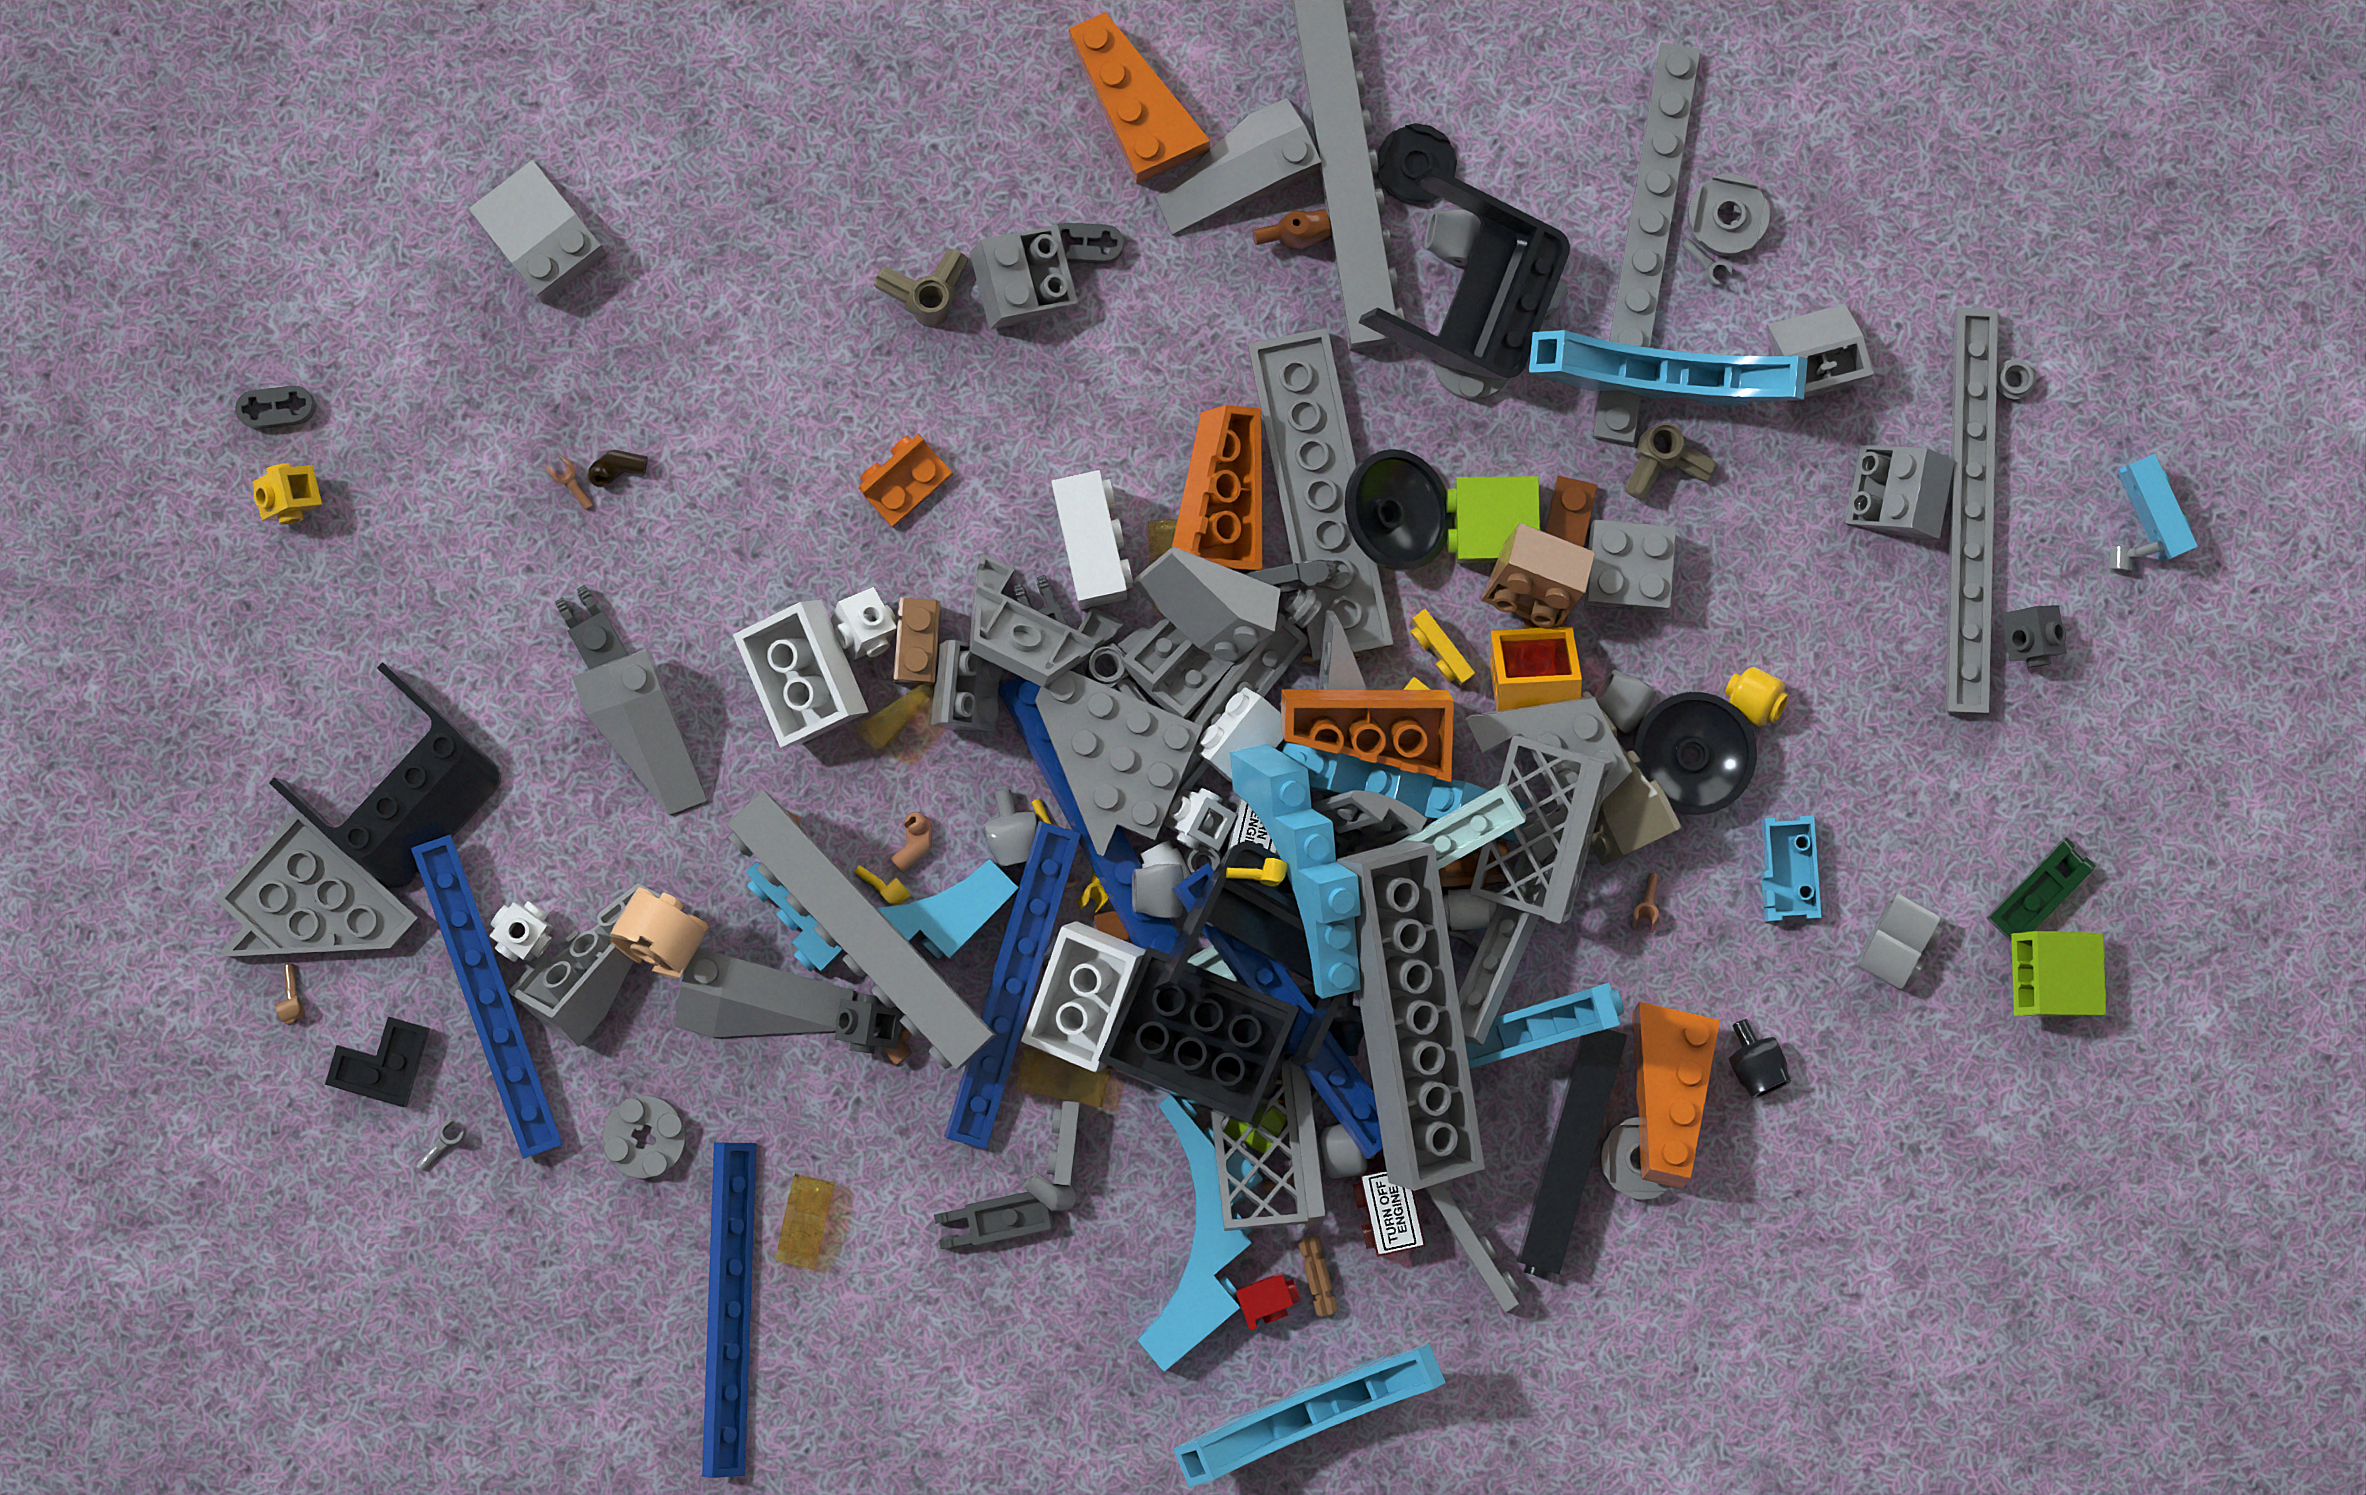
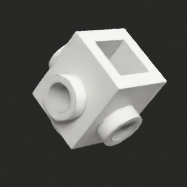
(864, 624)
(1200, 819)
(536, 934)

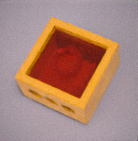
(1534, 667)

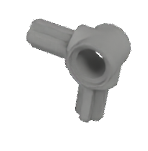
(1114, 655)

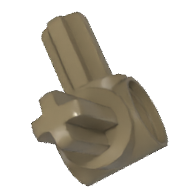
(938, 285)
(1653, 461)

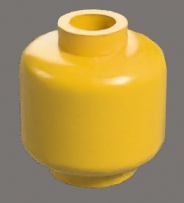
(1757, 696)

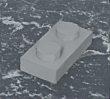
(1061, 1160)

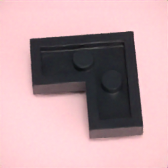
(389, 1073)

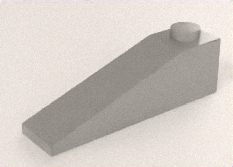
(1251, 161)
(638, 720)
(579, 983)
(744, 999)

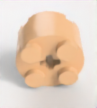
(658, 933)

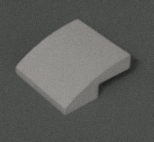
(1174, 669)
(1372, 814)

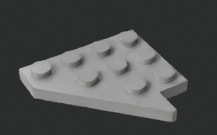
(1115, 754)
(309, 899)

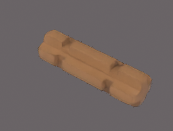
(1318, 1276)

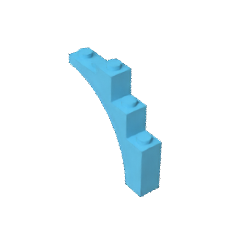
(1665, 374)
(1426, 794)
(1304, 839)
(945, 919)
(1548, 1024)
(1201, 1298)
(1307, 1413)

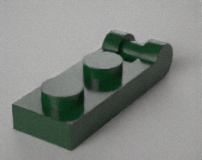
(2041, 891)

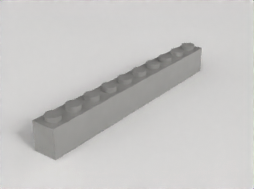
(1346, 165)

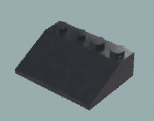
(1201, 1039)

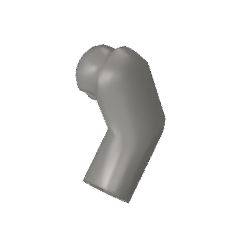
(1053, 1196)

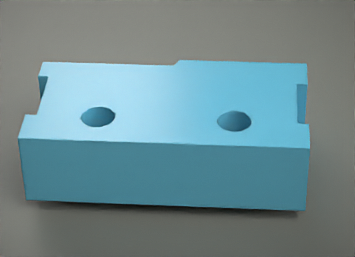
(2157, 507)
(1790, 869)

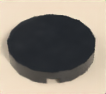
(1399, 173)

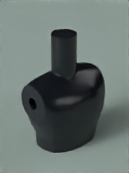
(1348, 1025)
(1758, 1063)

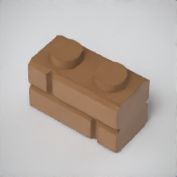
(916, 641)

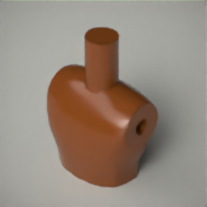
(1296, 230)

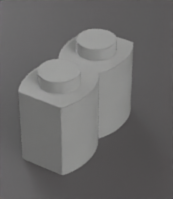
(1898, 942)

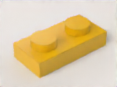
(1451, 662)

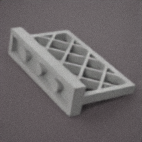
(1575, 837)
(1301, 1150)

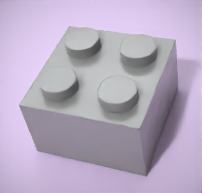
(1630, 566)

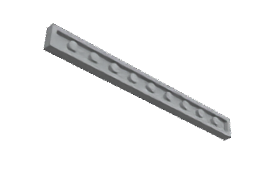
(1649, 226)
(1971, 511)

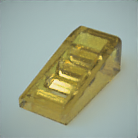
(891, 721)

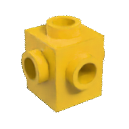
(286, 493)

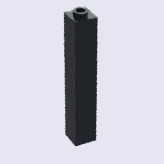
(1570, 1152)

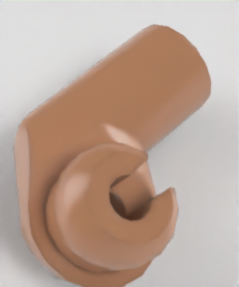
(917, 841)

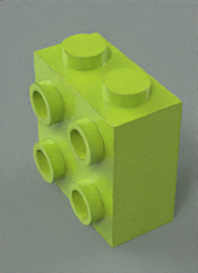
(1488, 513)
(2058, 974)

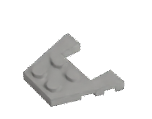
(1025, 638)
(1566, 724)

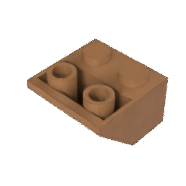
(1538, 576)

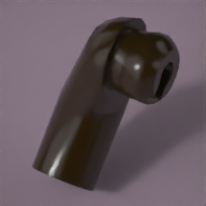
(615, 463)

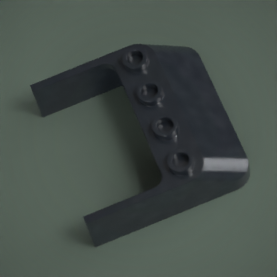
(1500, 291)
(418, 802)
(1261, 919)

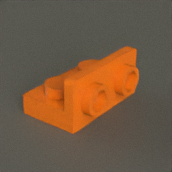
(903, 479)

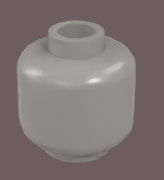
(1339, 1154)

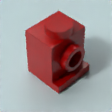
(1267, 1299)

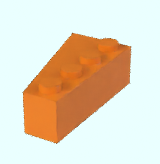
(1139, 107)
(1224, 490)
(1375, 725)
(1672, 1082)

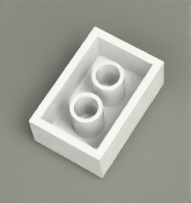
(1092, 539)
(800, 673)
(1081, 994)

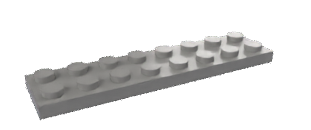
(1311, 471)

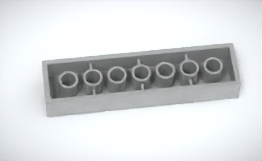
(861, 930)
(1413, 1018)

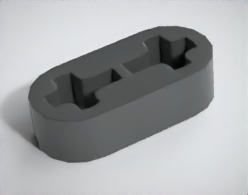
(1094, 233)
(276, 416)

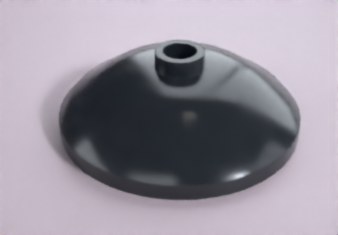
(1412, 505)
(1723, 747)

